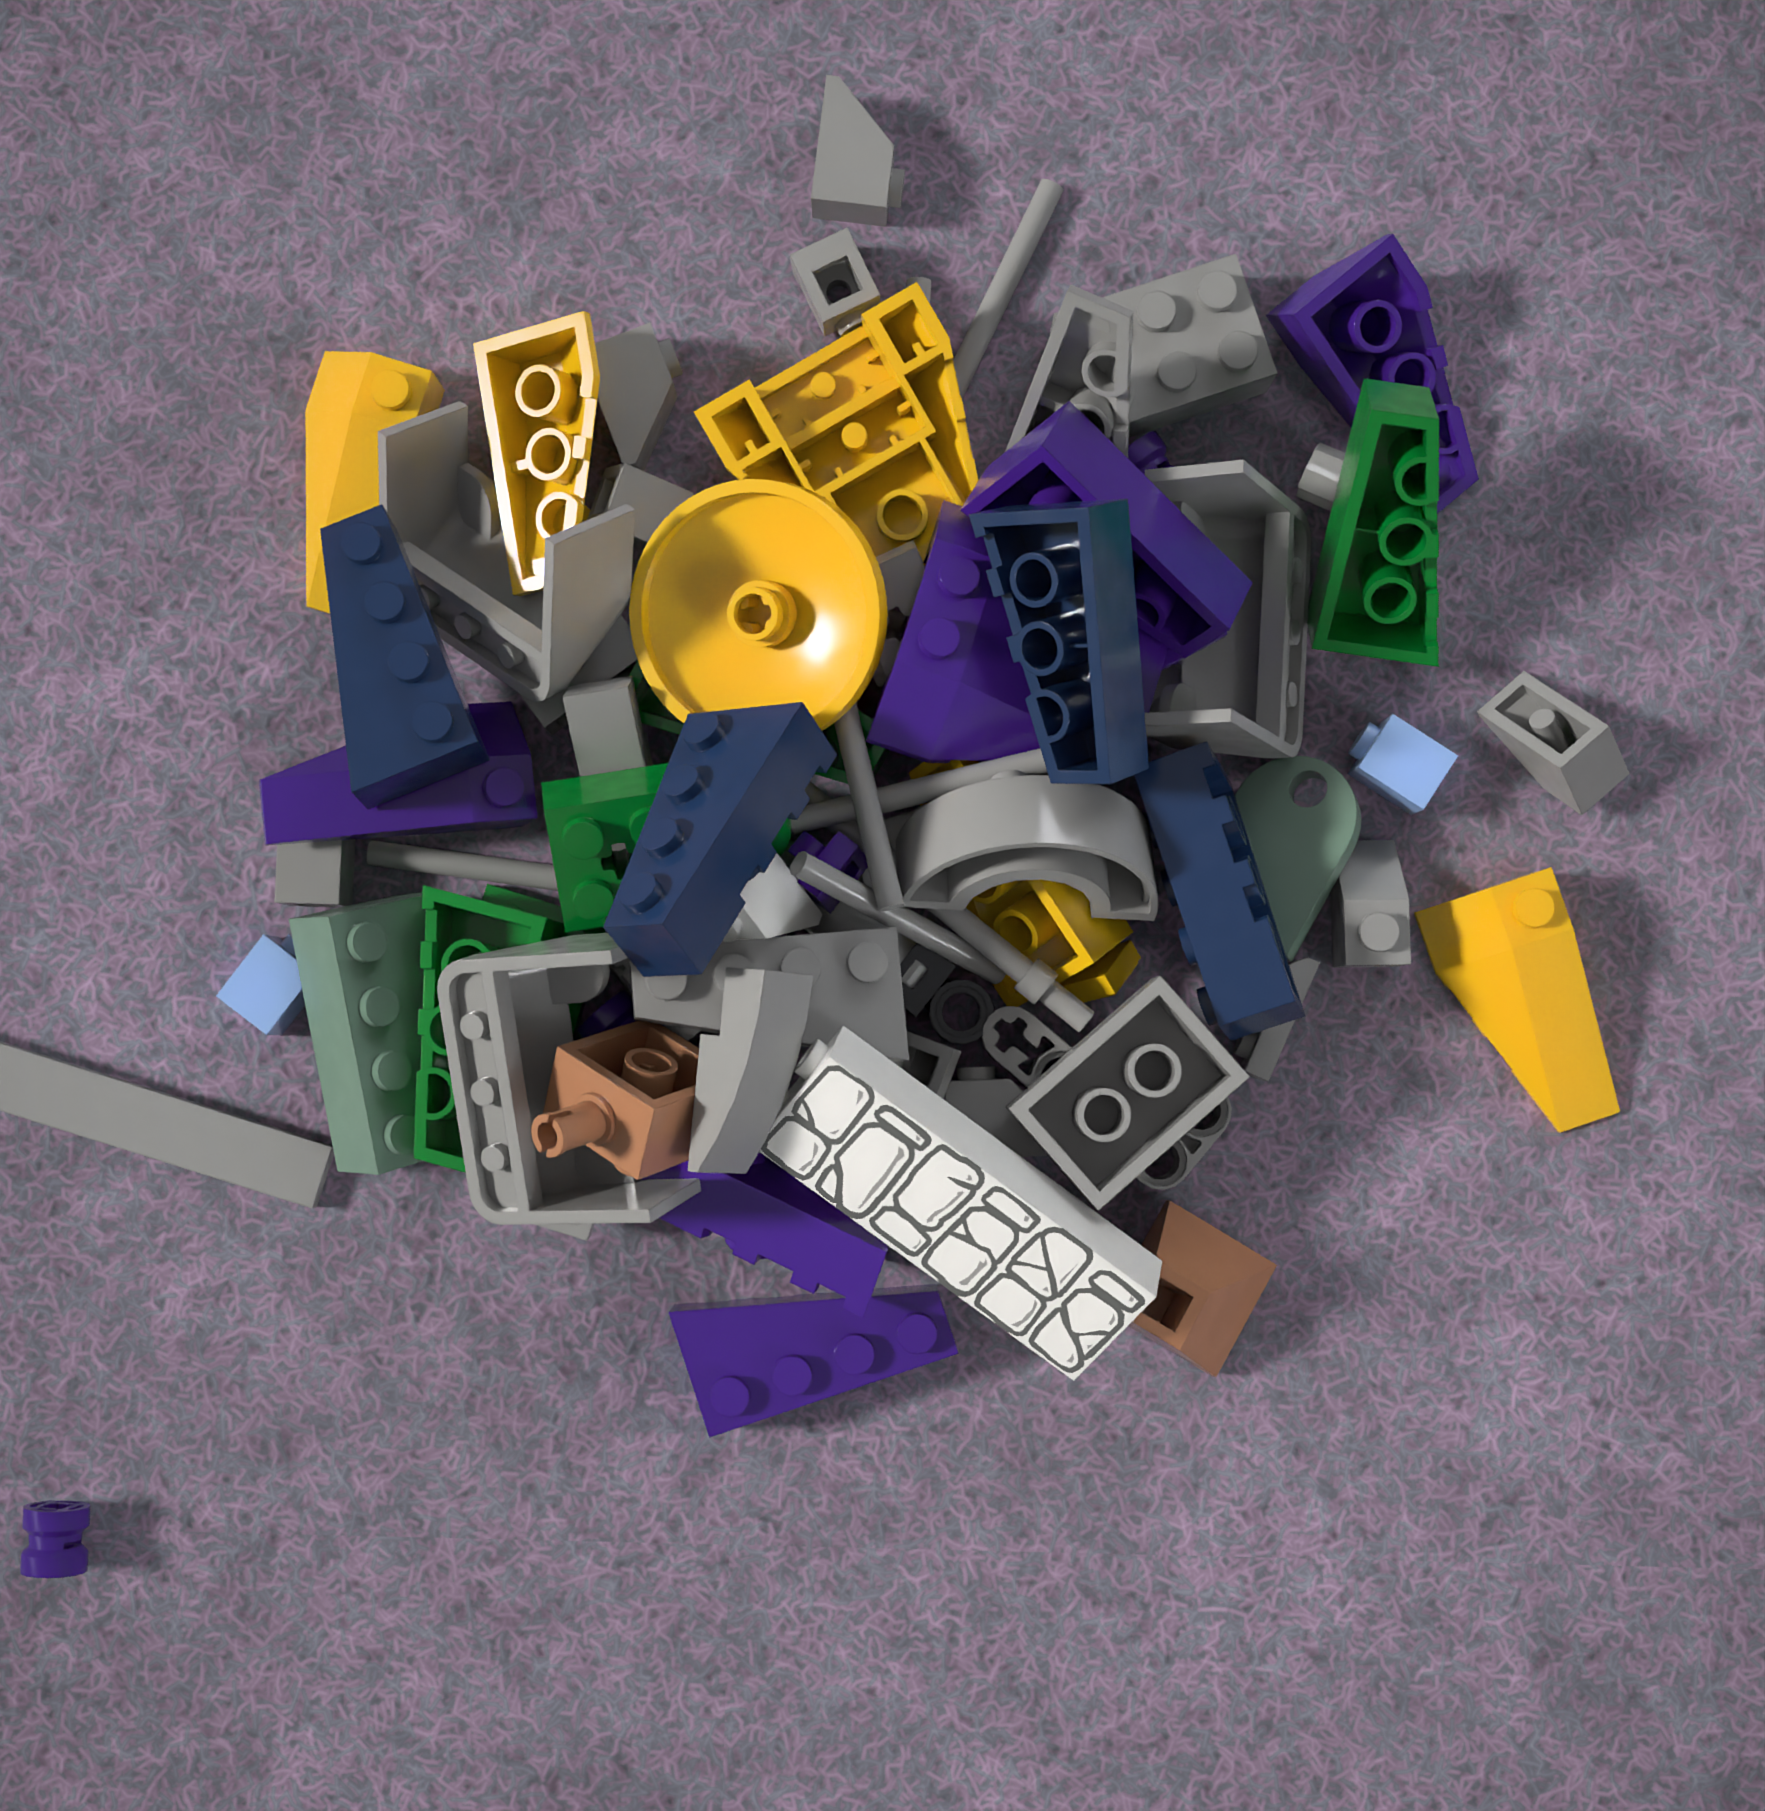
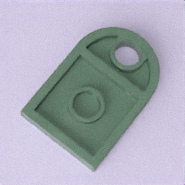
(1297, 846)

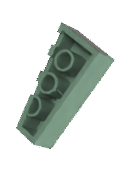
(362, 1015)

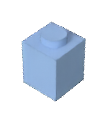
(1400, 763)
(266, 986)

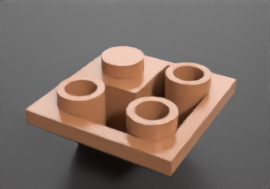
(1203, 1288)

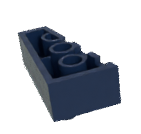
(1074, 631)
(395, 679)
(713, 831)
(1218, 893)

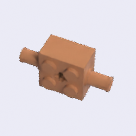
(622, 1097)

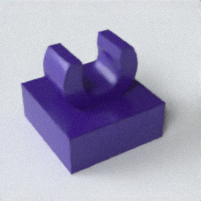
(839, 853)

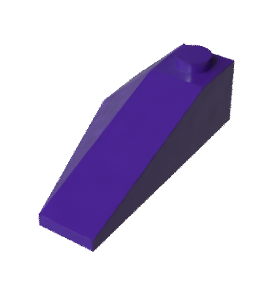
(1375, 324)
(317, 802)

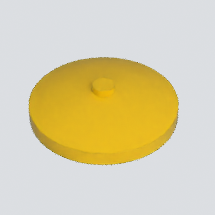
(758, 603)

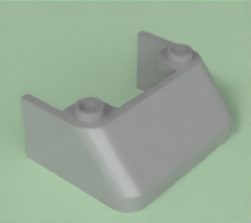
(459, 556)
(1251, 684)
(501, 1038)

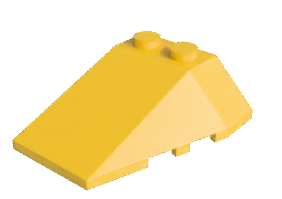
(861, 424)

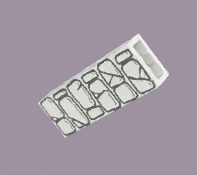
(959, 1203)

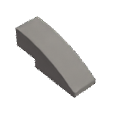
(606, 728)
(746, 1067)

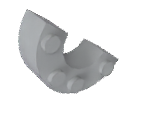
(1029, 831)

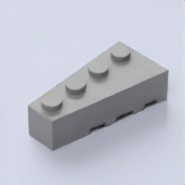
(852, 986)

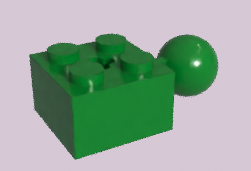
(585, 821)

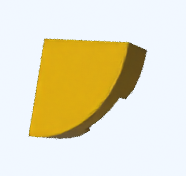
(1105, 975)

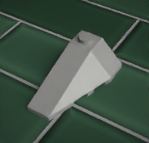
(1084, 364)

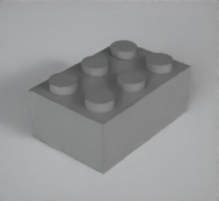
(1193, 344)
(1127, 1092)

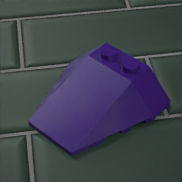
(954, 672)

